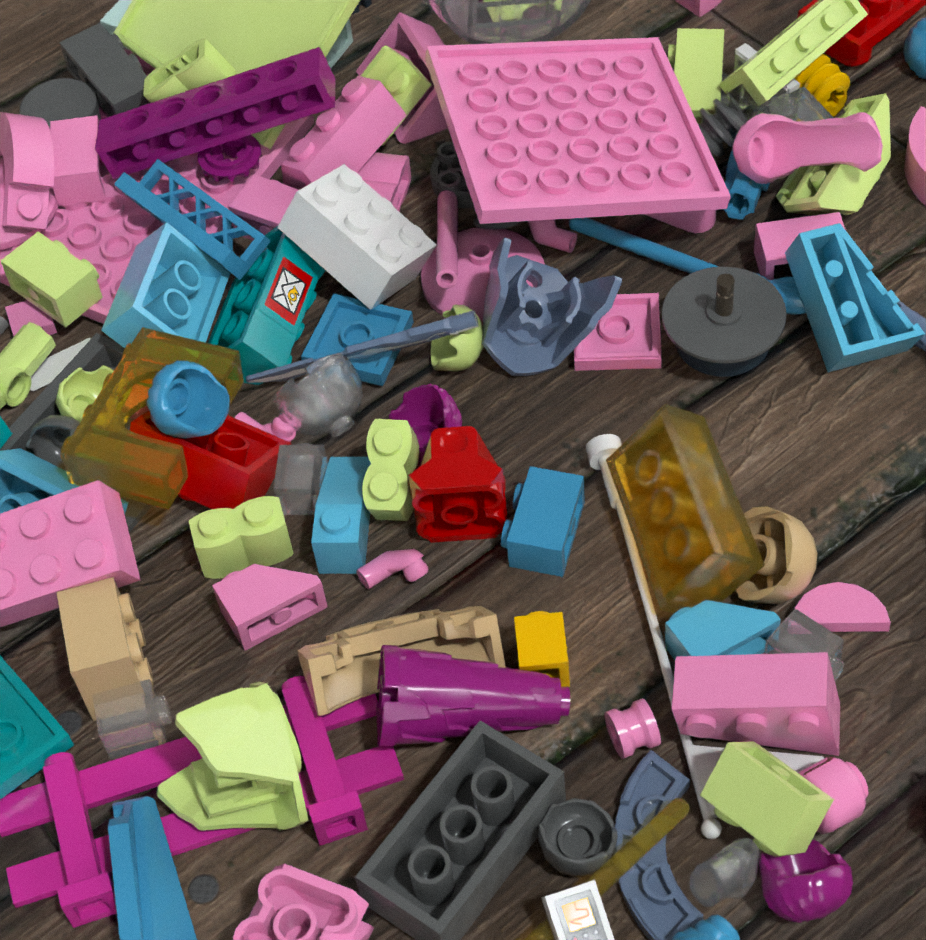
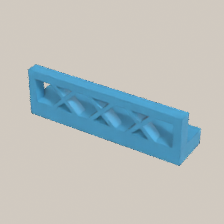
(196, 233)

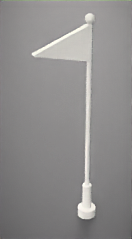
(699, 758)

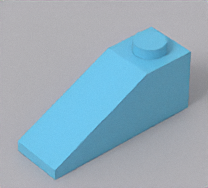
(341, 517)

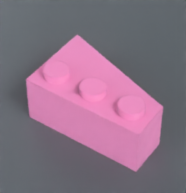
(760, 699)

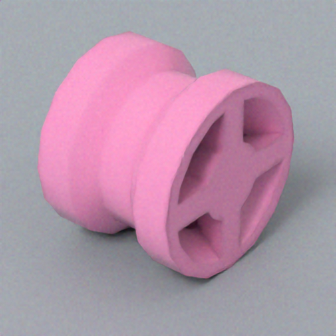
(632, 728)

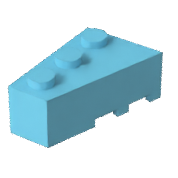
(845, 301)

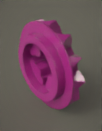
(245, 149)

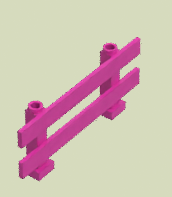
(84, 866)

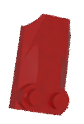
(882, 19)

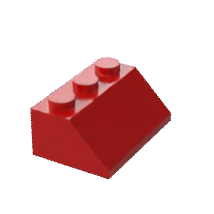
(225, 465)

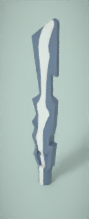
(414, 336)

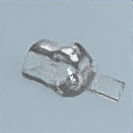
(726, 873)

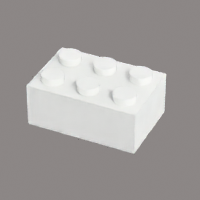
(356, 235)

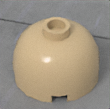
(787, 555)

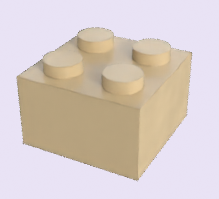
(102, 639)

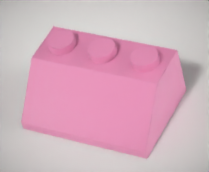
(411, 40)
(345, 133)

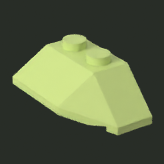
(839, 186)

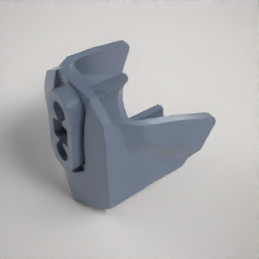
(555, 316)

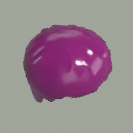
(806, 883)

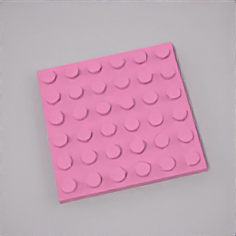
(573, 130)

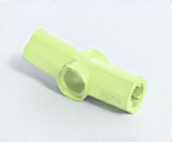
(20, 361)

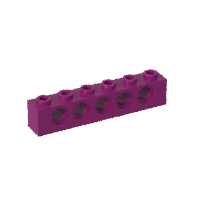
(216, 113)

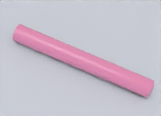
(447, 240)

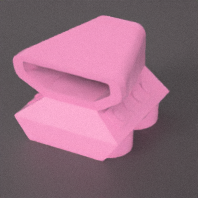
(304, 908)

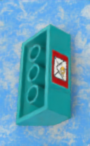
(268, 306)

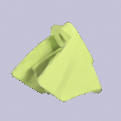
(245, 766)

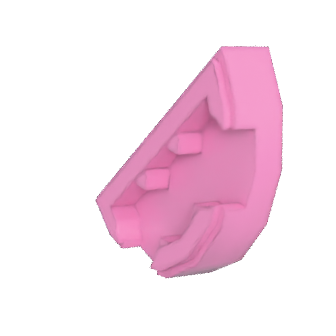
(845, 608)

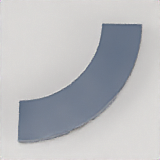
(649, 885)

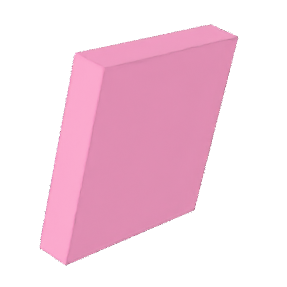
(624, 336)

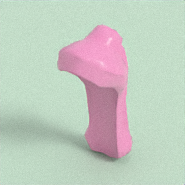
(776, 146)

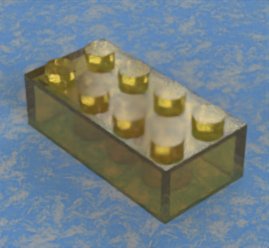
(683, 511)

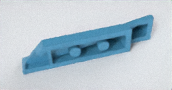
(145, 876)

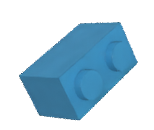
(544, 521)

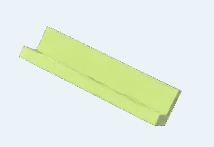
(795, 48)

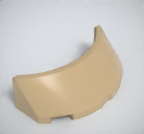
(348, 660)

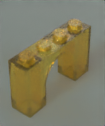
(130, 462)

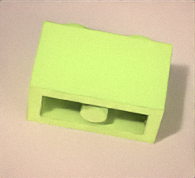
(52, 278)
(765, 799)

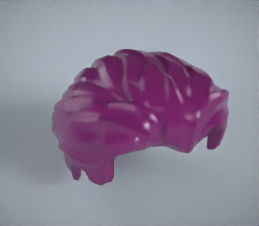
(426, 410)

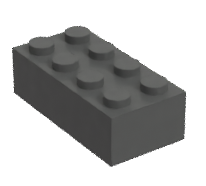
(461, 837)

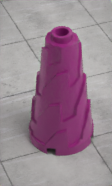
(443, 697)

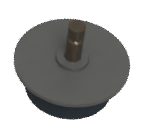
(723, 319)

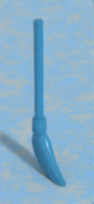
(673, 258)

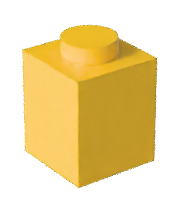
(543, 644)

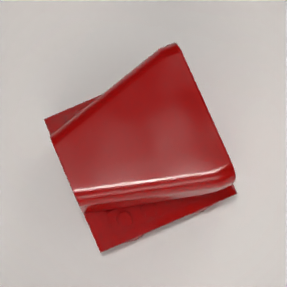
(458, 488)

